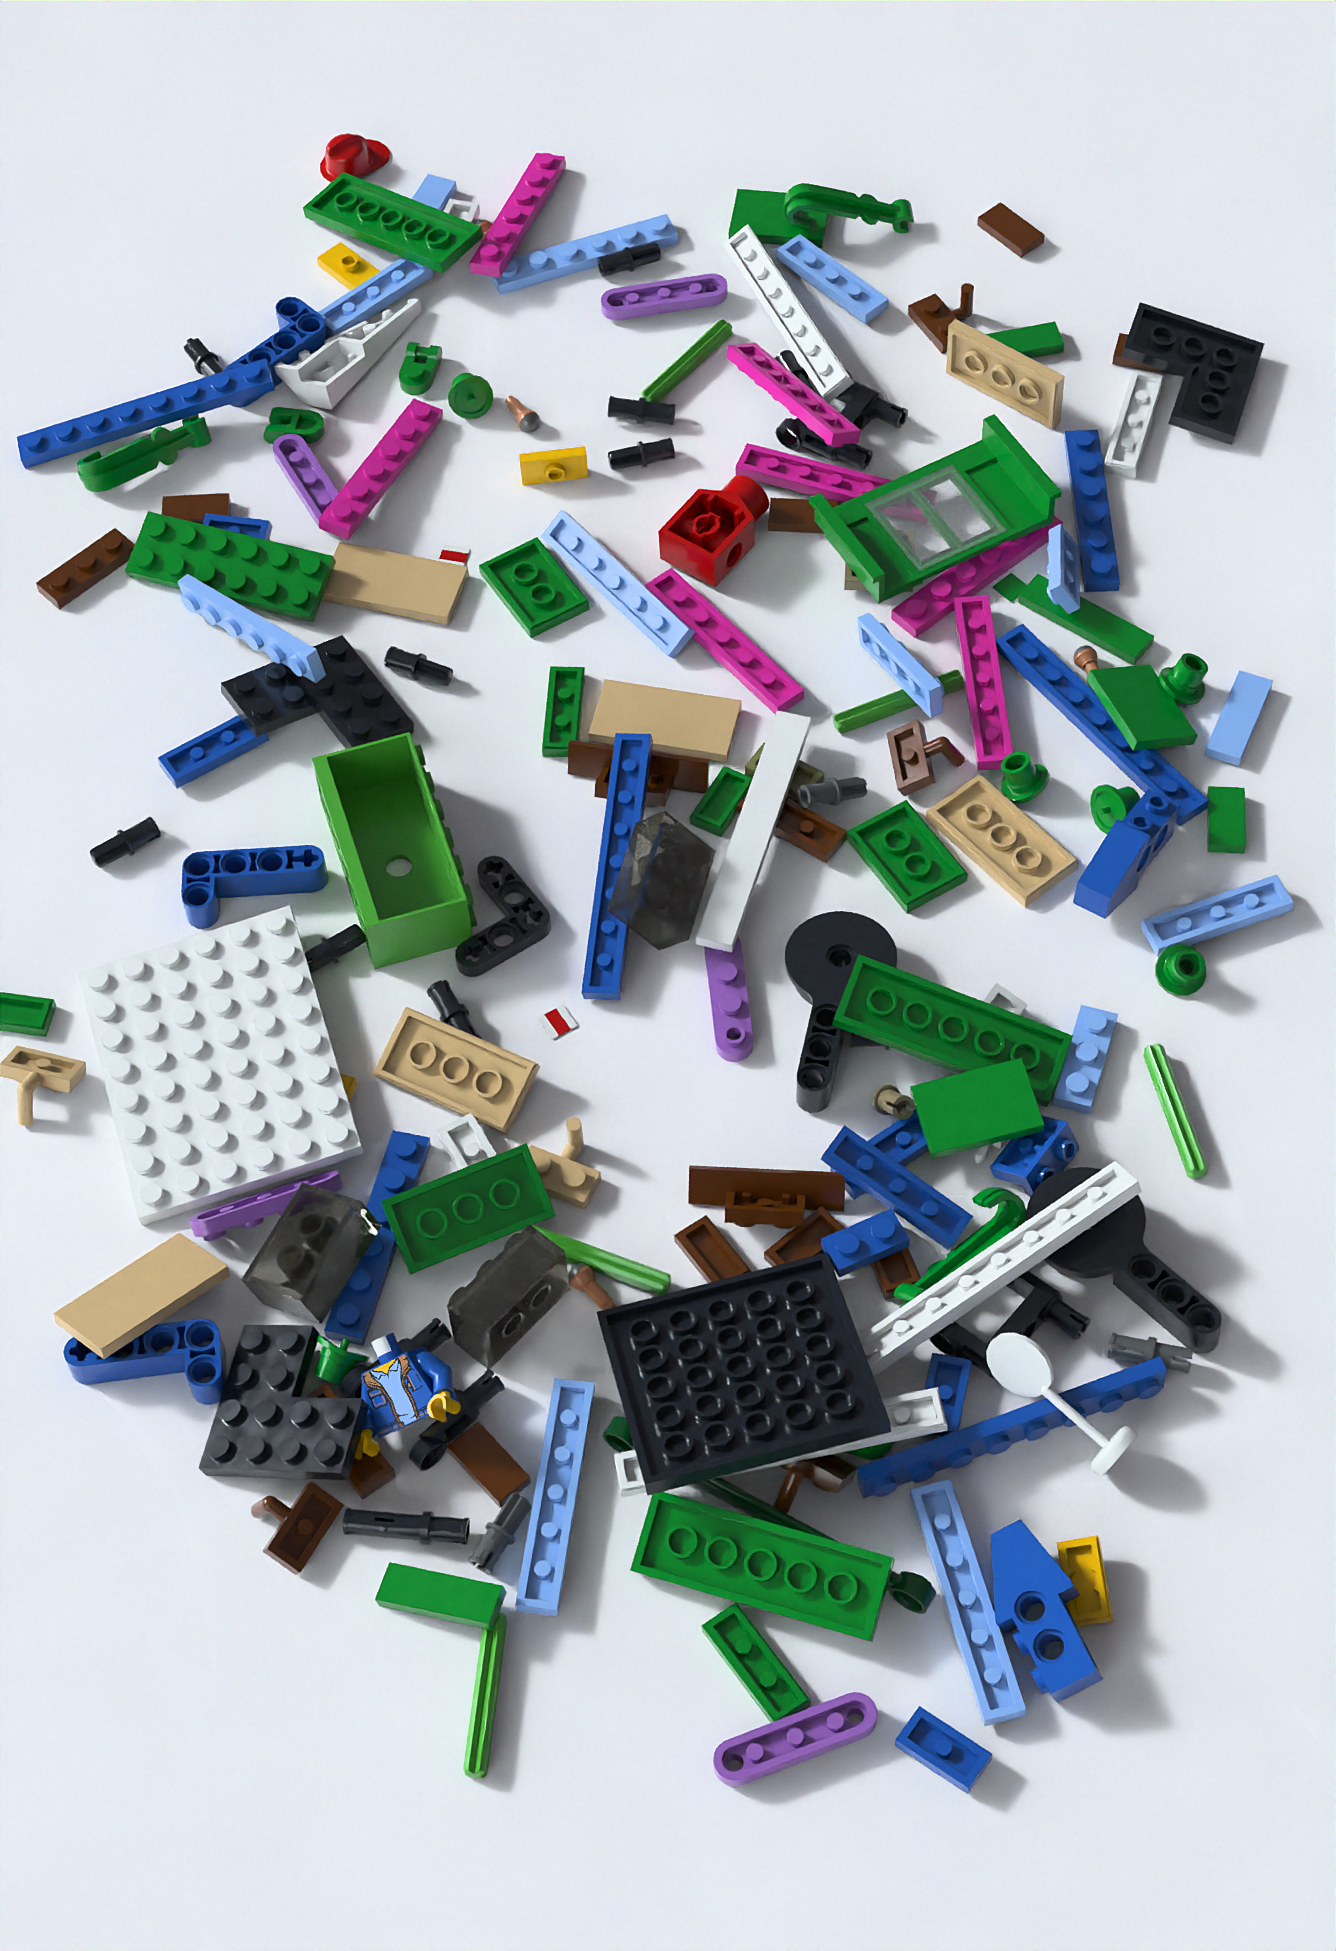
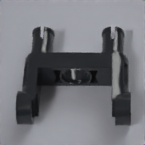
(861, 407)
(1040, 1305)
(434, 1439)

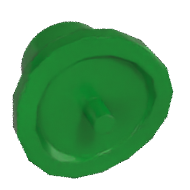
(470, 396)
(1185, 679)
(1022, 777)
(1111, 804)
(1180, 970)
(336, 1361)

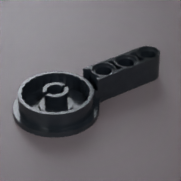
(815, 971)
(1118, 1248)

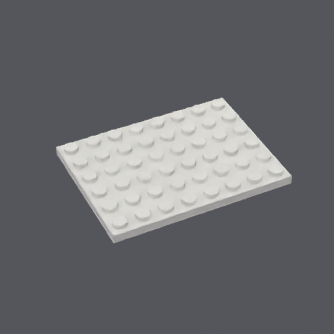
(218, 1065)

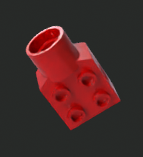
(714, 529)

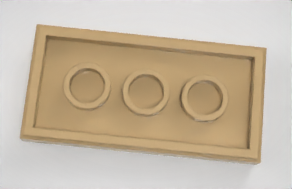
(1005, 374)
(395, 583)
(676, 719)
(1002, 840)
(456, 1070)
(141, 1295)

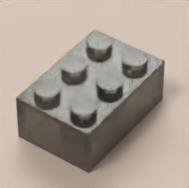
(661, 880)
(311, 1253)
(508, 1296)

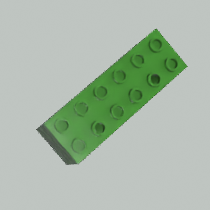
(384, 812)

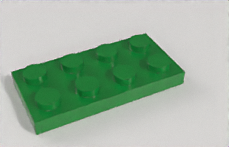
(467, 1209)

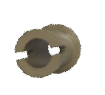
(889, 1101)

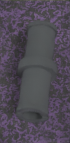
(1143, 1350)

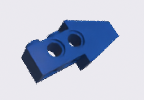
(1126, 854)
(1028, 1576)

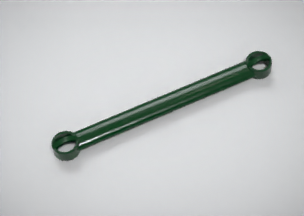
(906, 1588)

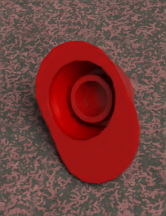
(353, 156)

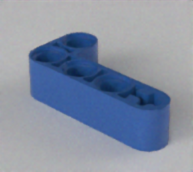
(299, 330)
(247, 873)
(148, 1362)

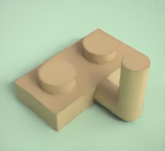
(36, 1069)
(562, 1175)

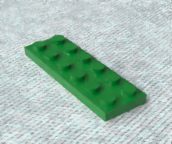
(393, 222)
(235, 564)
(947, 1025)
(763, 1565)

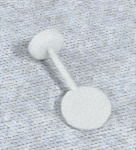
(1027, 1371)

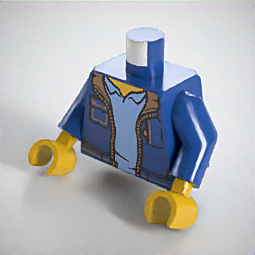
(403, 1391)

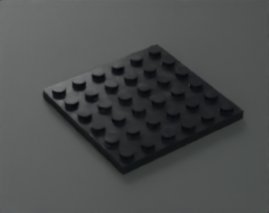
(741, 1373)

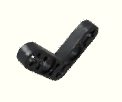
(514, 924)

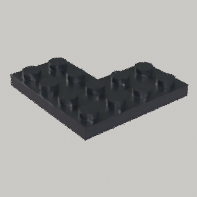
(1213, 365)
(346, 698)
(267, 1425)

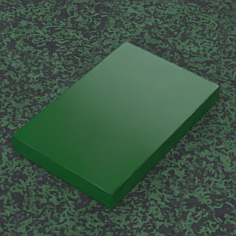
(767, 218)
(534, 587)
(1141, 707)
(906, 856)
(977, 1108)

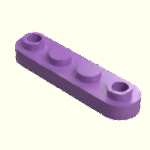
(664, 296)
(304, 474)
(729, 1002)
(251, 1209)
(795, 1739)

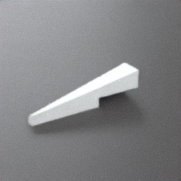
(336, 367)

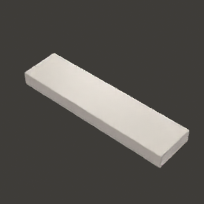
(1133, 424)

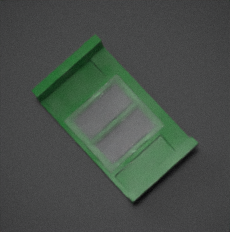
(940, 513)

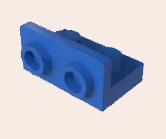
(1037, 1155)

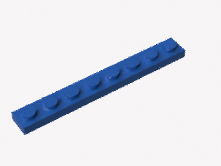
(145, 413)
(1086, 712)
(623, 809)
(1002, 1431)

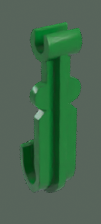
(845, 205)
(141, 455)
(1009, 1216)

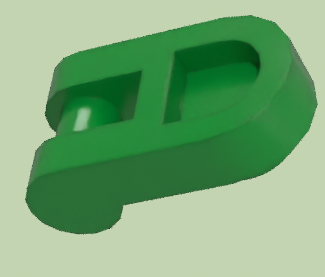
(418, 377)
(302, 422)

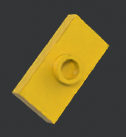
(346, 266)
(553, 465)
(1085, 1567)

